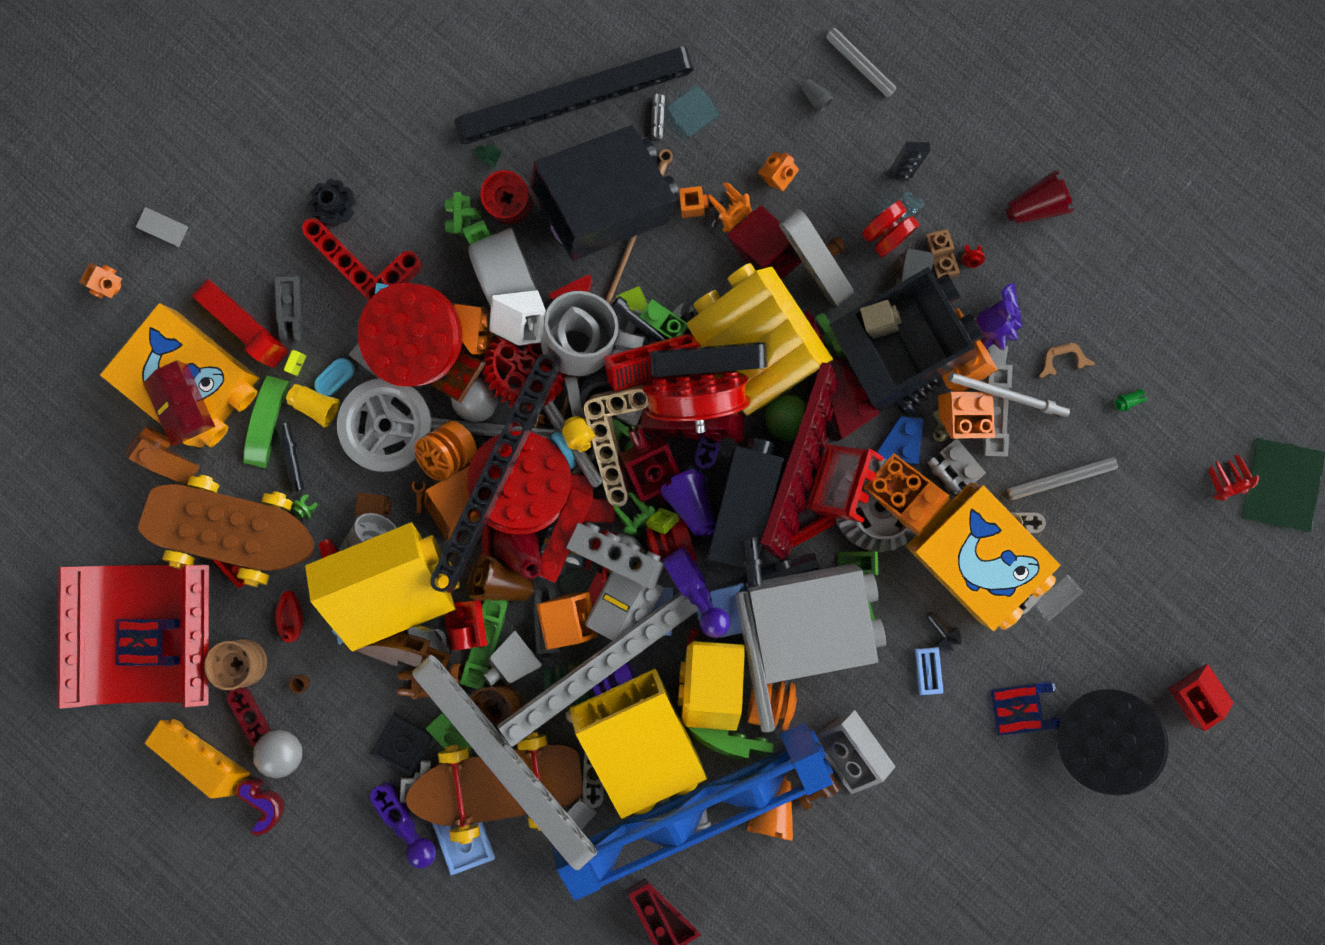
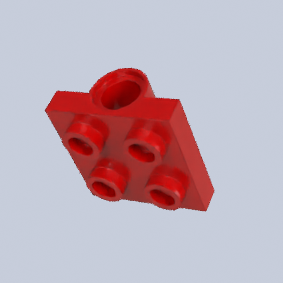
(466, 625)

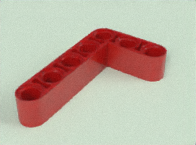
(356, 268)
(258, 340)

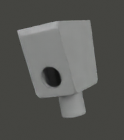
(511, 661)

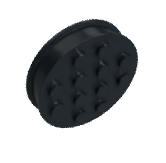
(1112, 742)

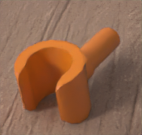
(419, 495)

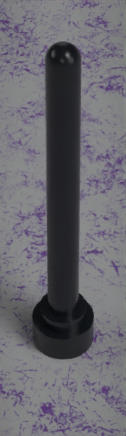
(622, 309)

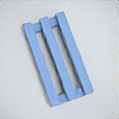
(935, 650)

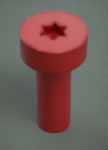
(693, 632)

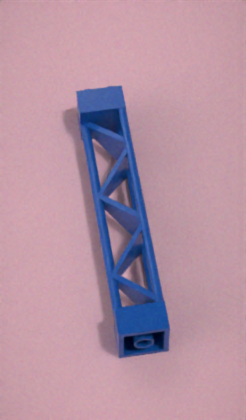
(678, 828)

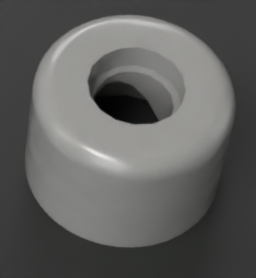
(500, 265)
(581, 313)

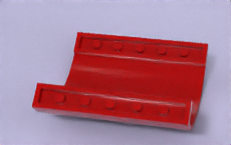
(87, 634)

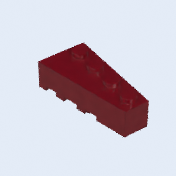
(715, 428)

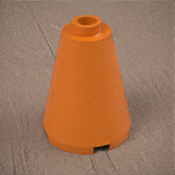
(777, 821)

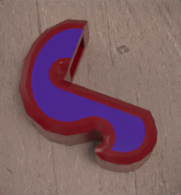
(264, 801)

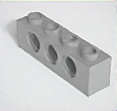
(582, 544)

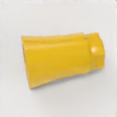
(313, 404)

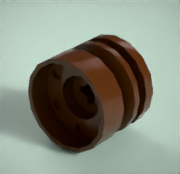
(507, 698)

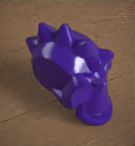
(1001, 320)

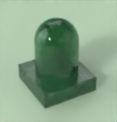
(488, 154)

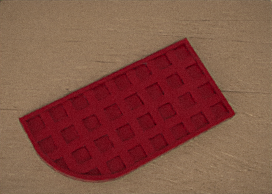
(801, 465)

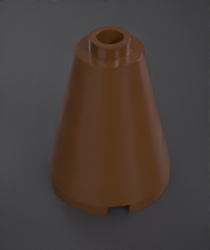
(497, 582)

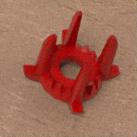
(1240, 485)

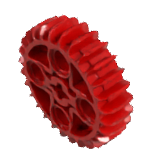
(515, 370)

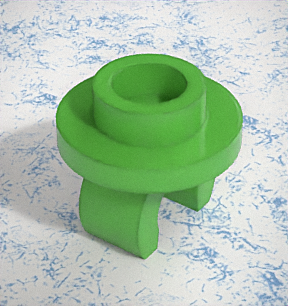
(301, 510)

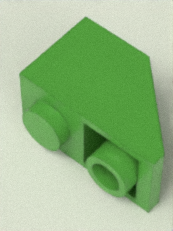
(663, 320)

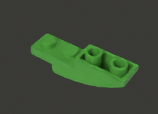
(731, 746)

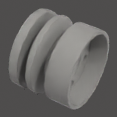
(365, 528)

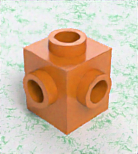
(778, 170)
(101, 280)

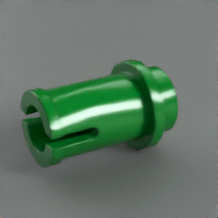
(1124, 402)

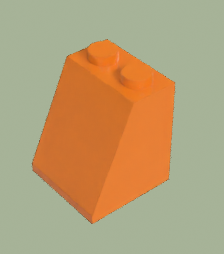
(447, 501)

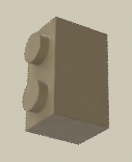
(881, 319)

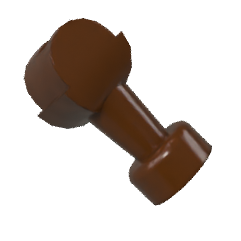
(827, 792)

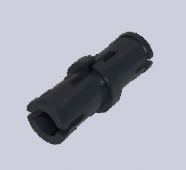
(752, 562)

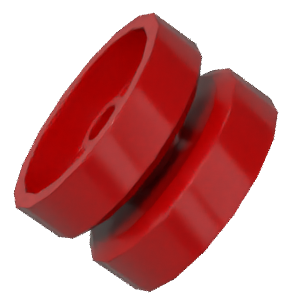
(888, 227)

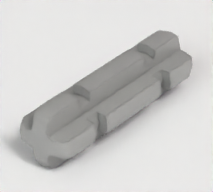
(657, 116)

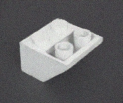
(518, 317)

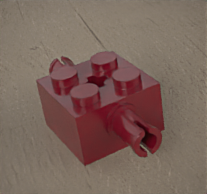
(649, 465)

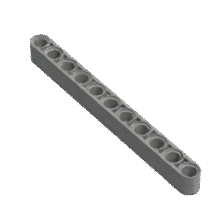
(504, 763)

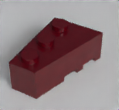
(850, 402)
(659, 917)

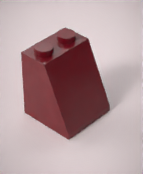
(764, 243)

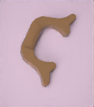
(1062, 349)

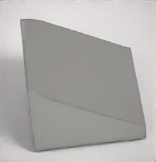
(581, 813)

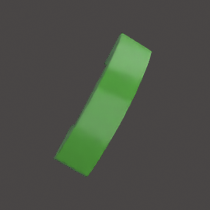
(263, 421)
(477, 664)

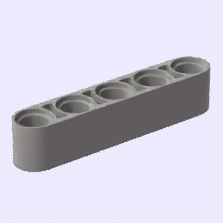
(816, 257)

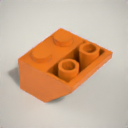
(475, 328)
(967, 414)
(564, 620)

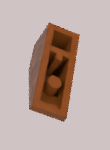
(160, 459)

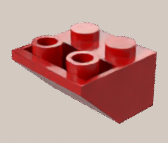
(1202, 698)

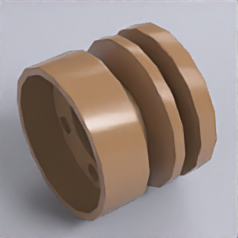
(223, 664)

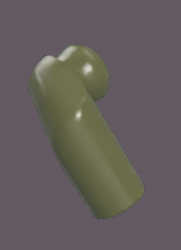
(940, 432)

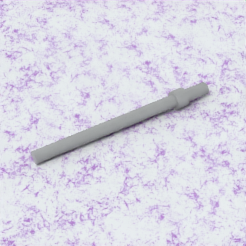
(1045, 406)

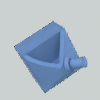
(725, 598)

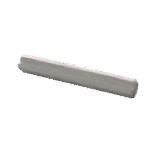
(861, 62)

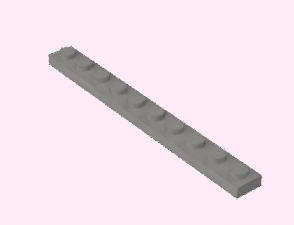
(596, 668)

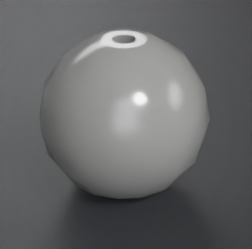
(478, 403)
(277, 754)

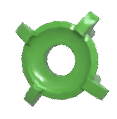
(639, 524)

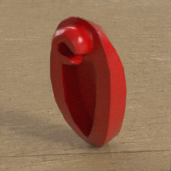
(289, 617)

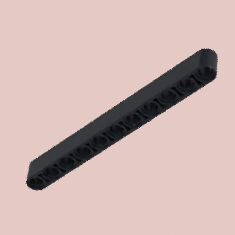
(573, 95)
(496, 485)

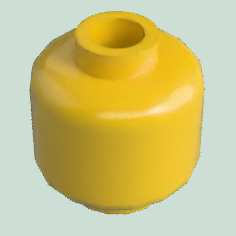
(577, 434)

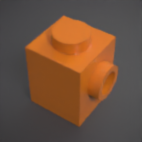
(692, 201)

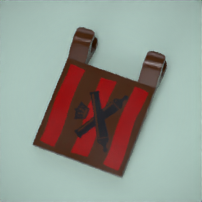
(460, 377)

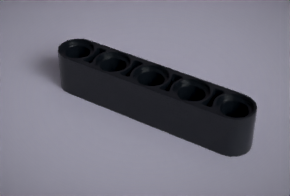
(708, 359)

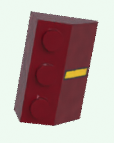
(178, 402)

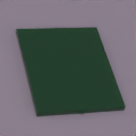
(1286, 485)

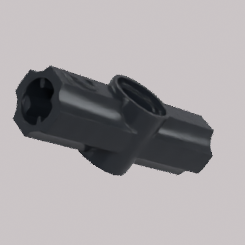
(790, 567)

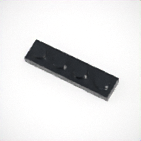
(909, 160)

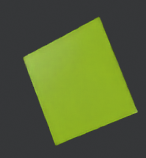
(635, 299)

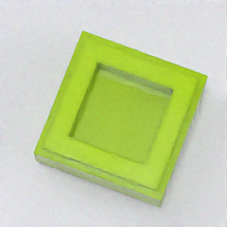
(662, 520)

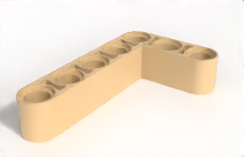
(610, 439)

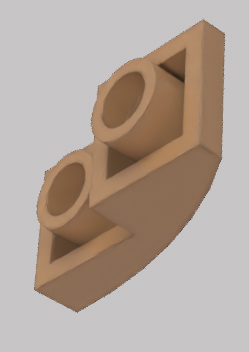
(943, 248)

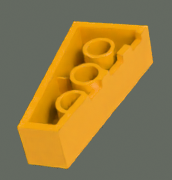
(196, 759)

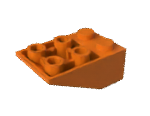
(977, 368)
(907, 494)

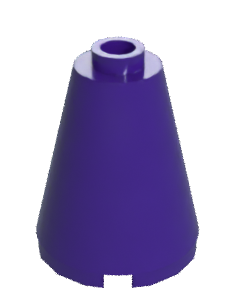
(691, 501)

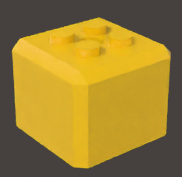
(712, 685)

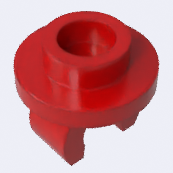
(973, 258)

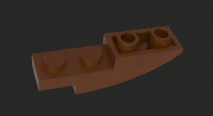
(404, 648)

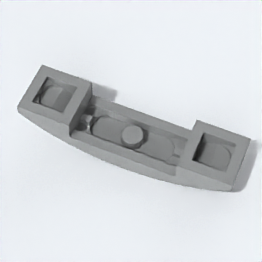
(999, 445)

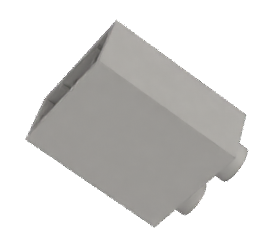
(816, 622)

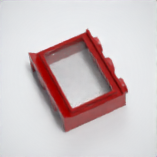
(841, 480)

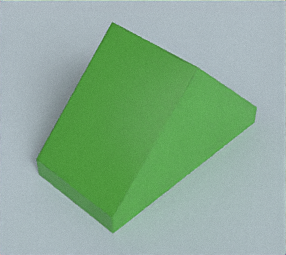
(864, 560)

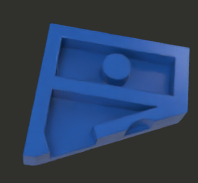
(903, 440)

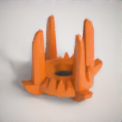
(739, 203)

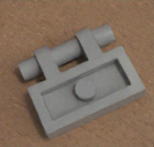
(960, 462)

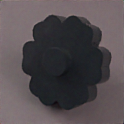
(332, 202)

